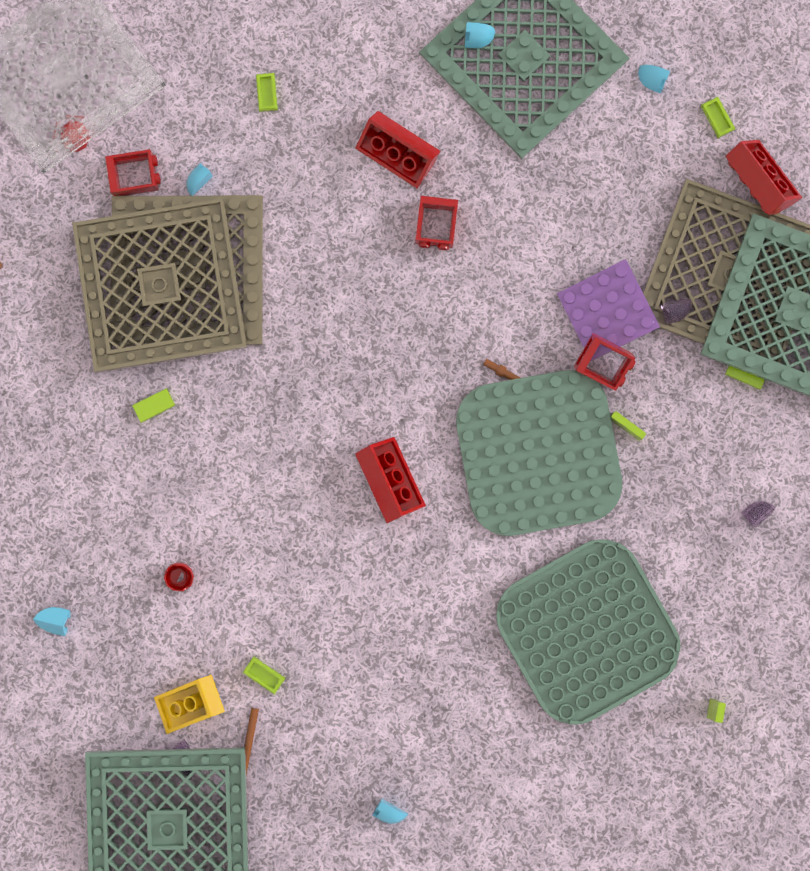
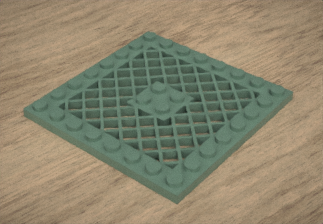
(524, 57)
(791, 313)
(167, 826)

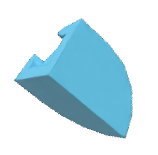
(478, 35)
(653, 77)
(197, 179)
(53, 620)
(389, 813)

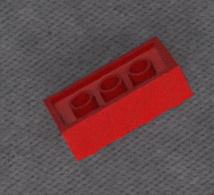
(397, 149)
(763, 176)
(390, 479)

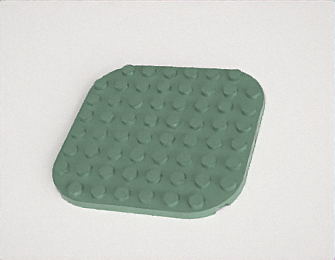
(539, 453)
(588, 631)

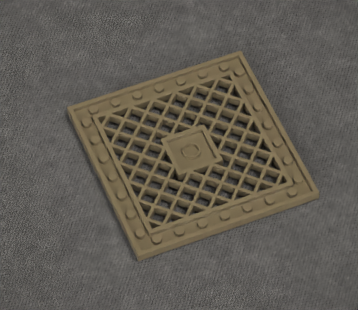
(248, 205)
(726, 205)
(159, 285)

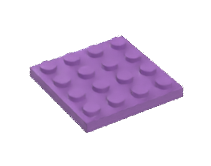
(609, 307)

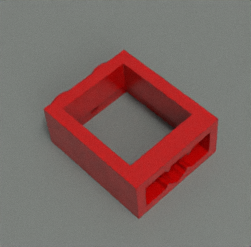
(114, 160)
(439, 204)
(587, 354)

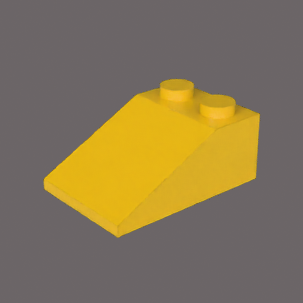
(189, 704)

